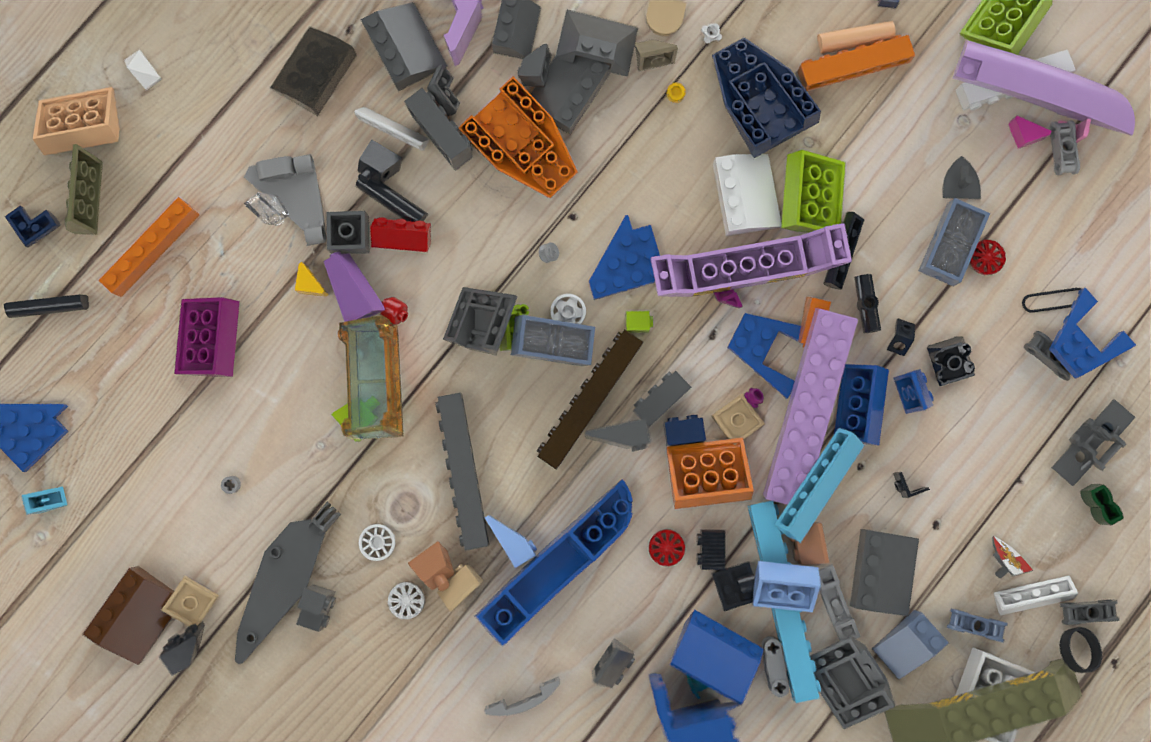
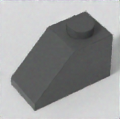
(535, 67)

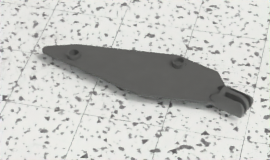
(281, 578)

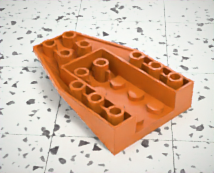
(521, 140)

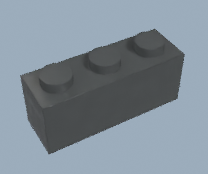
(661, 397)

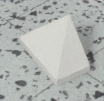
(142, 70)

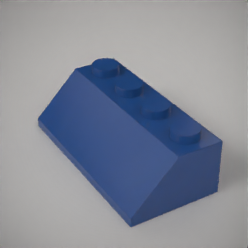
(862, 401)

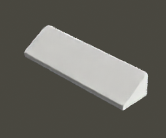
(392, 128)
(1035, 595)

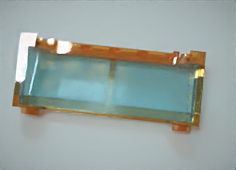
(372, 378)

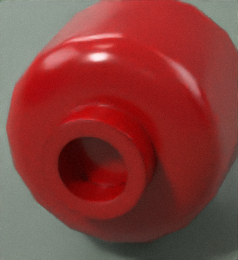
(395, 310)

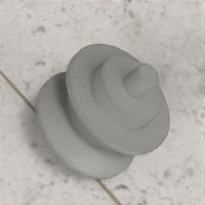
(548, 252)

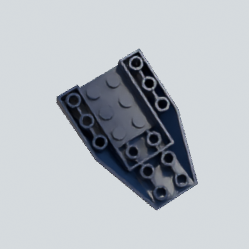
(762, 96)

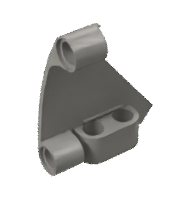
(297, 188)

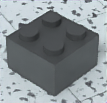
(348, 232)

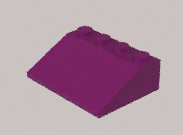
(207, 337)

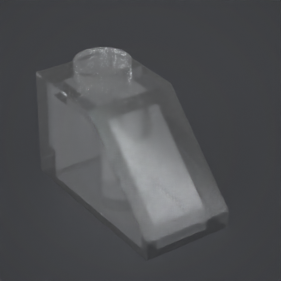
(267, 208)

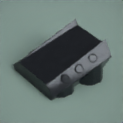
(951, 360)

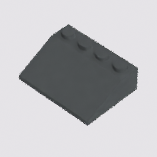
(403, 44)
(571, 89)
(624, 435)
(884, 572)

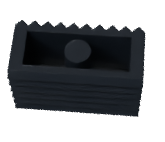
(711, 549)

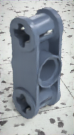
(989, 628)

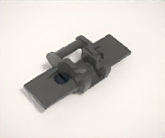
(1089, 437)

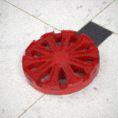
(987, 257)
(666, 547)

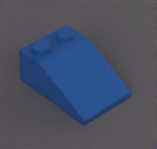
(914, 391)

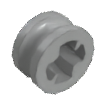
(235, 480)

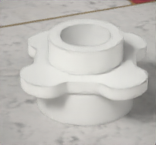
(711, 28)

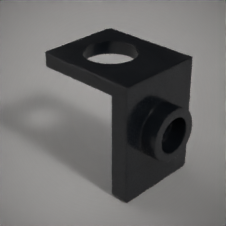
(903, 333)
(902, 487)

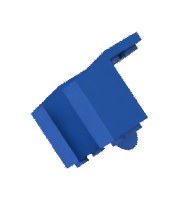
(696, 722)

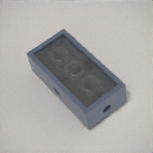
(954, 242)
(552, 340)

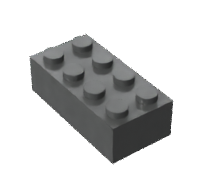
(437, 127)

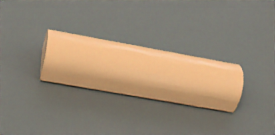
(855, 37)

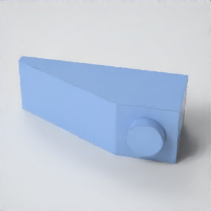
(515, 545)

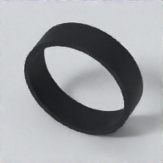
(1095, 647)

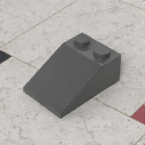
(612, 664)

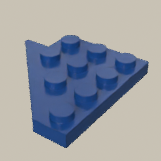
(625, 261)
(29, 431)

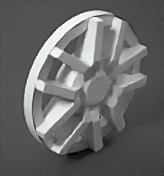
(376, 542)

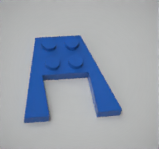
(752, 343)
(1076, 349)

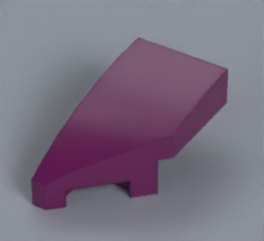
(729, 298)

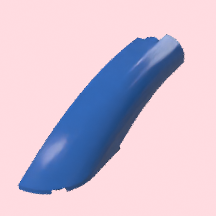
(557, 564)

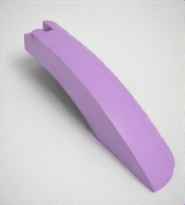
(1045, 86)

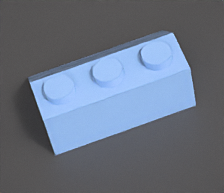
(786, 586)

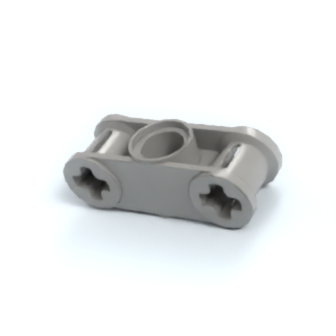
(1064, 160)
(775, 666)

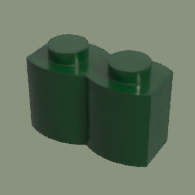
(1101, 504)

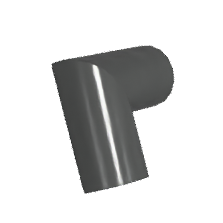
(440, 89)

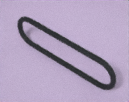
(1045, 293)

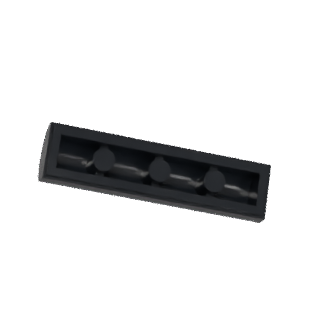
(392, 201)
(836, 276)
(46, 306)

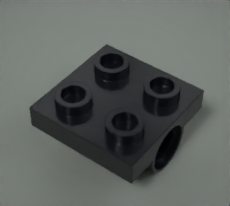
(735, 585)

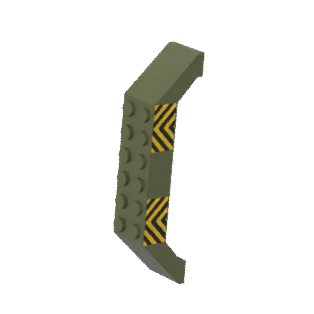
(989, 709)

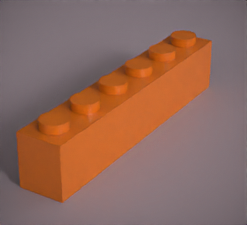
(856, 62)
(149, 247)

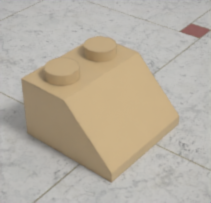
(460, 586)

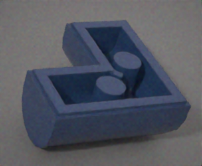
(30, 229)

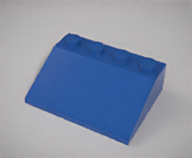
(716, 657)

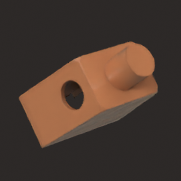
(433, 567)

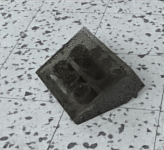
(314, 70)

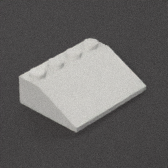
(746, 193)
(986, 670)

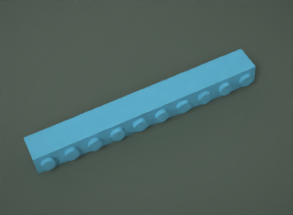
(787, 622)

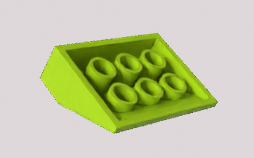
(1005, 23)
(812, 192)

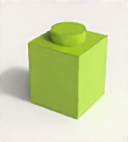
(638, 321)

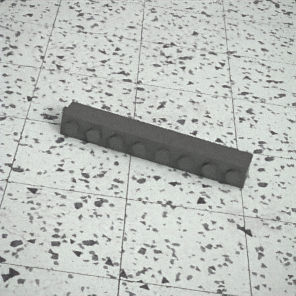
(463, 471)

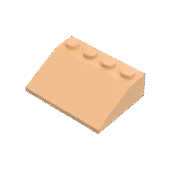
(76, 119)

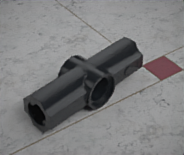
(869, 316)

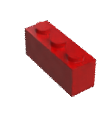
(400, 234)

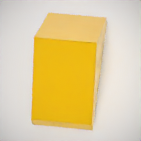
(307, 283)

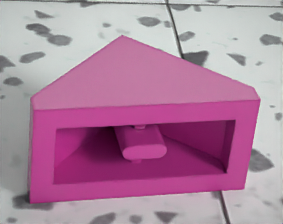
(1027, 132)

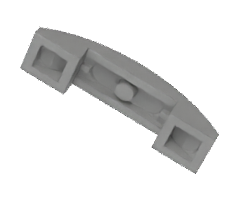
(836, 605)
(501, 709)

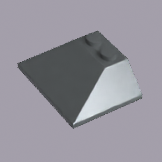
(597, 40)
(480, 320)
(852, 682)

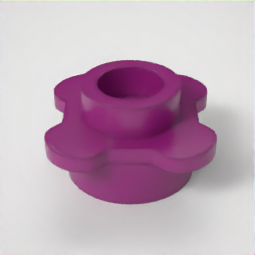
(754, 397)

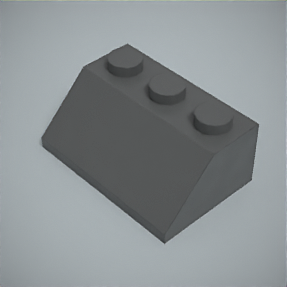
(516, 28)

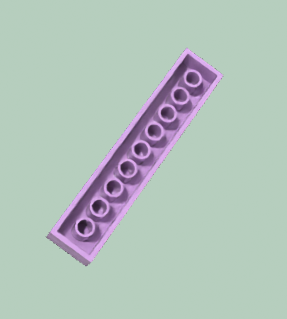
(810, 403)

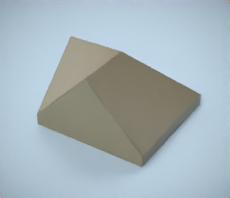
(654, 54)

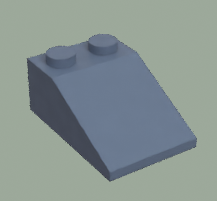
(910, 644)

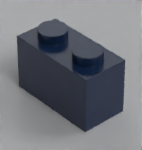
(684, 431)

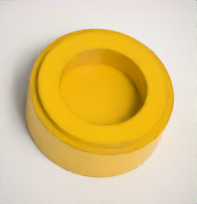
(675, 92)

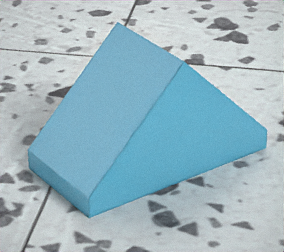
(44, 500)

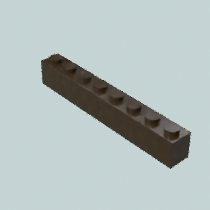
(590, 399)

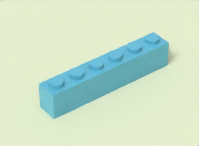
(819, 485)

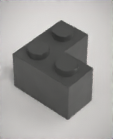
(315, 606)

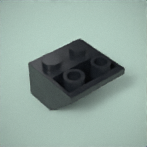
(182, 648)

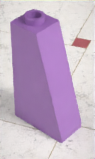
(351, 288)

